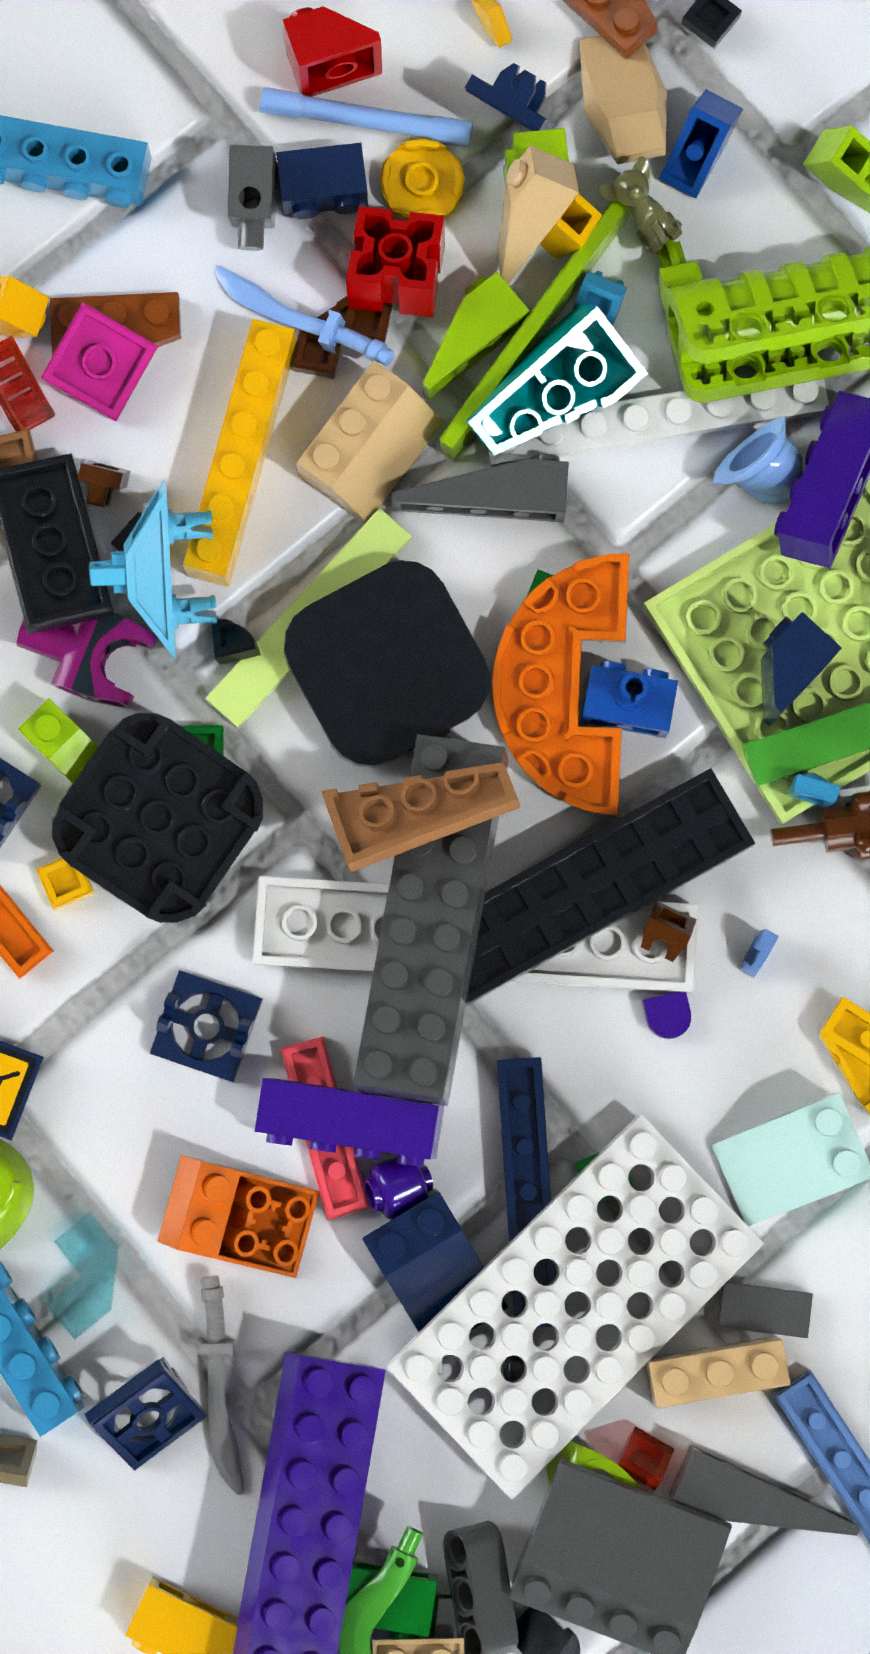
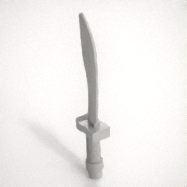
(221, 1433)

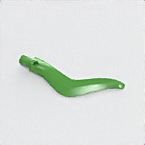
(378, 1594)

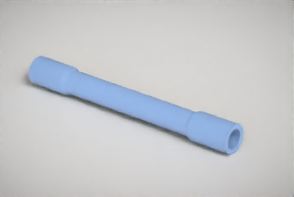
(297, 105)

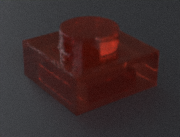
(645, 1458)

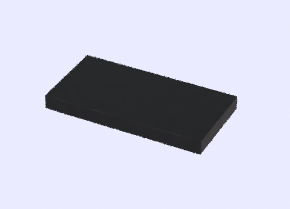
(50, 544)

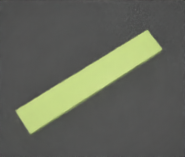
(258, 676)

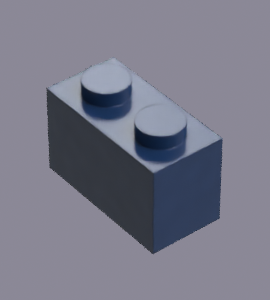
(322, 180)

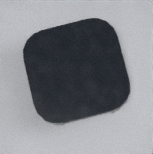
(386, 663)
(157, 817)

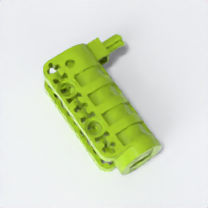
(765, 321)

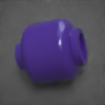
(396, 1187)

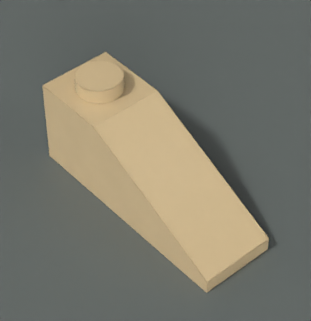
(535, 197)

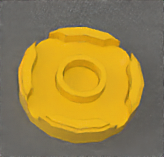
(422, 179)

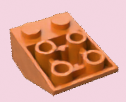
(237, 1217)

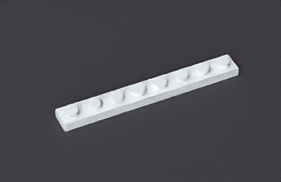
(668, 418)

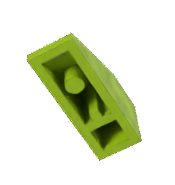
(843, 164)
(481, 324)
(58, 739)

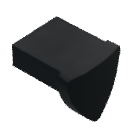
(544, 1635)

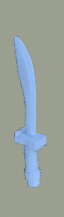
(329, 331)

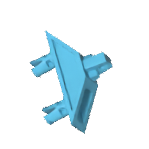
(145, 569)

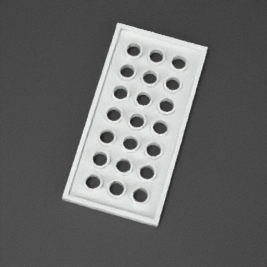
(514, 1270)

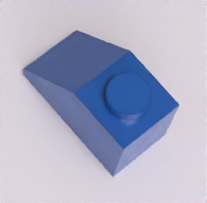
(700, 143)

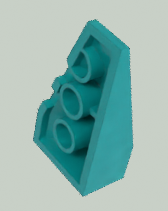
(564, 376)

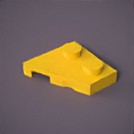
(848, 1042)

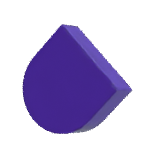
(668, 1014)

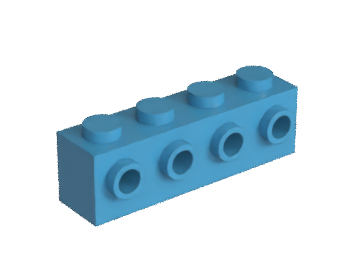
(73, 162)
(31, 1364)

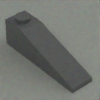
(512, 490)
(742, 1497)

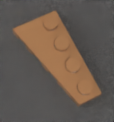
(406, 815)

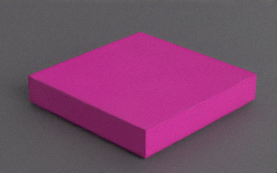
(99, 361)

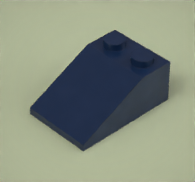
(425, 1258)

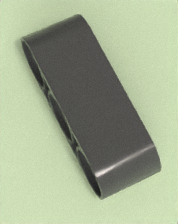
(482, 1586)

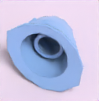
(763, 464)

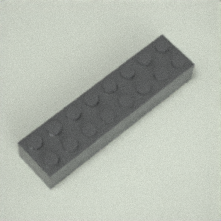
(427, 946)

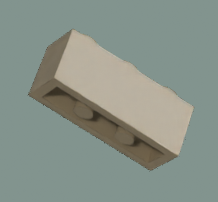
(717, 1371)

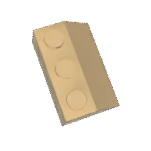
(369, 442)

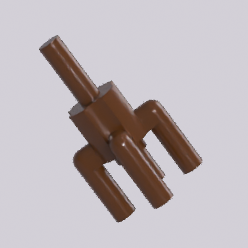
(839, 828)

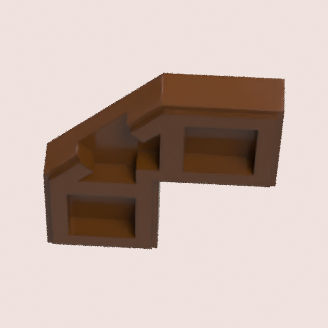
(311, 357)

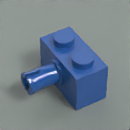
(629, 699)

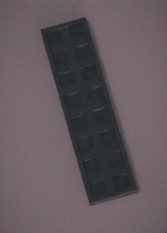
(604, 880)

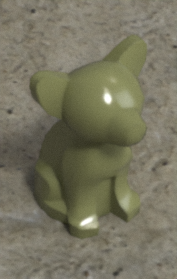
(632, 189)

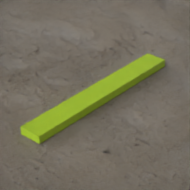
(537, 322)

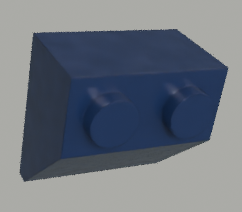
(793, 660)

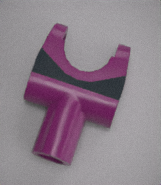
(84, 652)

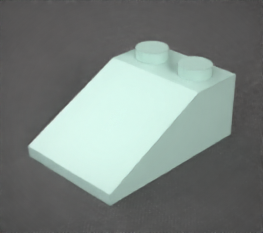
(792, 1159)

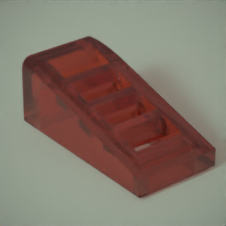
(30, 407)

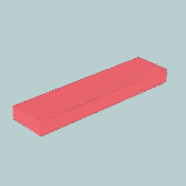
(338, 1172)

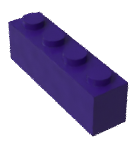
(831, 484)
(349, 1119)

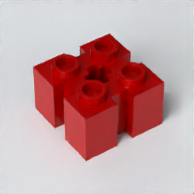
(395, 261)

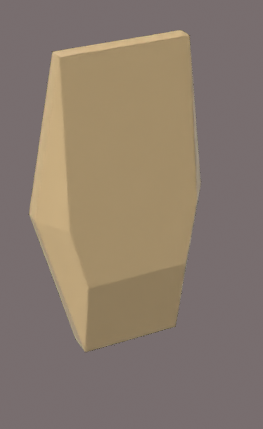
(623, 100)

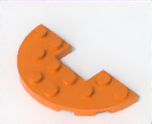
(541, 676)

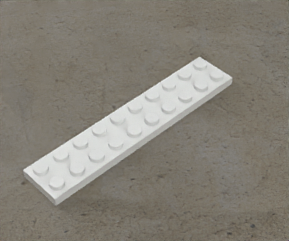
(341, 925)

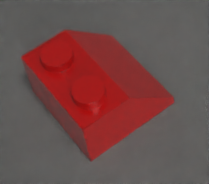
(330, 50)

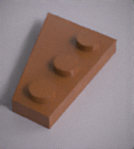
(149, 315)

